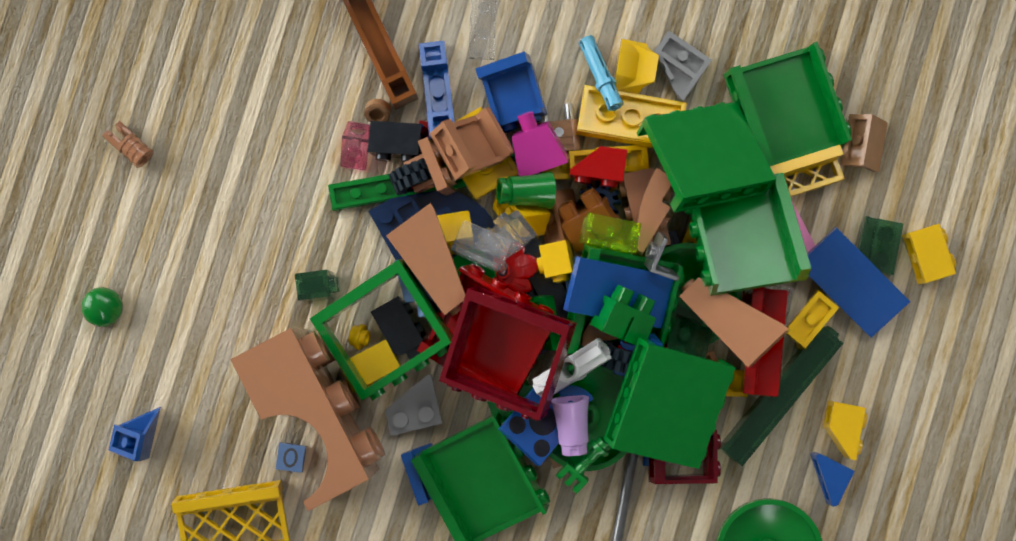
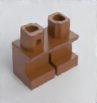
(574, 218)

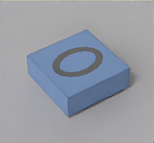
(291, 457)

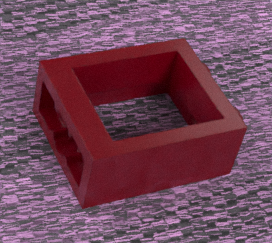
(711, 466)

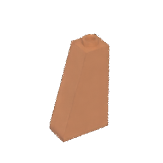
(428, 256)
(737, 324)

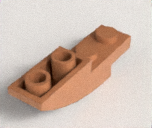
(652, 211)

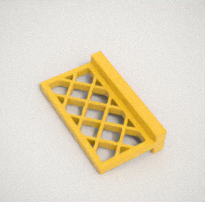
(227, 498)

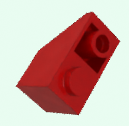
(602, 165)

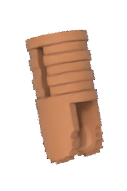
(130, 146)

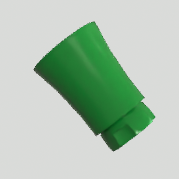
(527, 190)

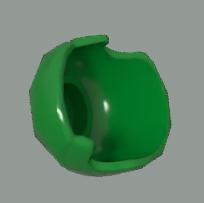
(102, 307)

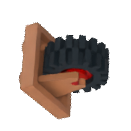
(423, 172)

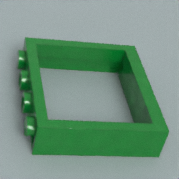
(418, 362)

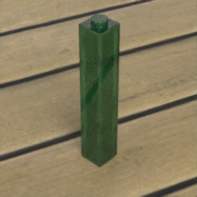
(769, 410)

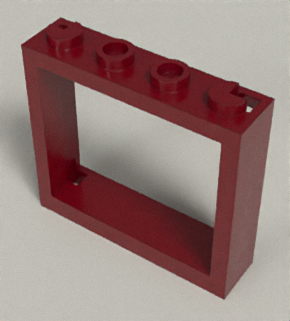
(482, 391)

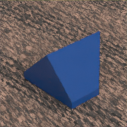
(135, 437)

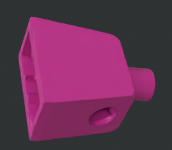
(537, 146)

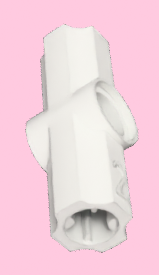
(584, 362)

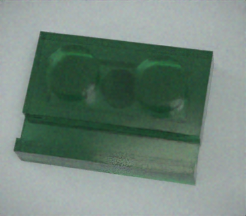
(880, 242)
(689, 336)

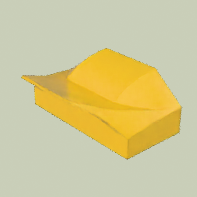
(635, 66)

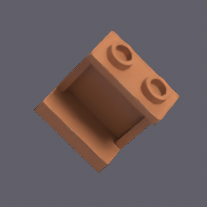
(471, 143)

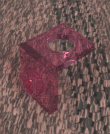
(355, 146)

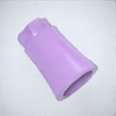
(572, 423)

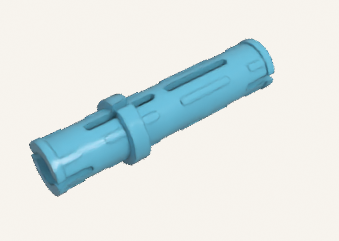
(604, 82)

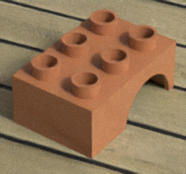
(292, 379)

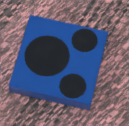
(532, 437)

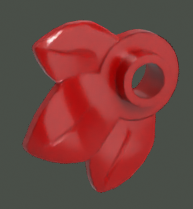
(520, 268)

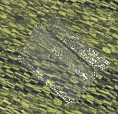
(482, 246)

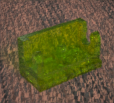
(610, 233)

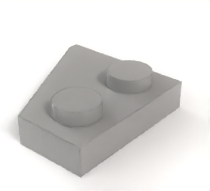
(680, 64)
(415, 408)

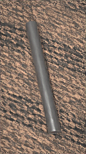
(625, 495)

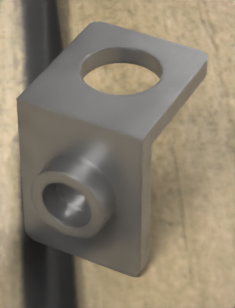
(653, 256)

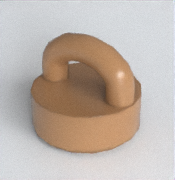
(377, 110)

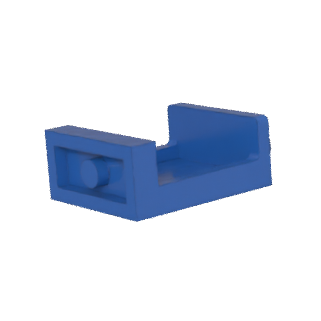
(512, 90)

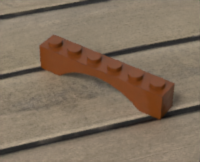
(381, 52)

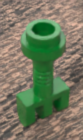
(577, 472)

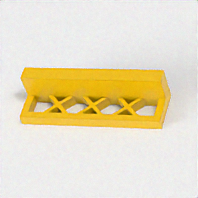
(808, 162)

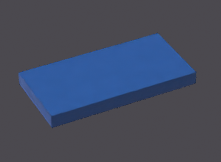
(596, 278)
(854, 282)

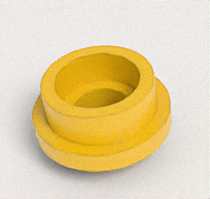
(359, 336)

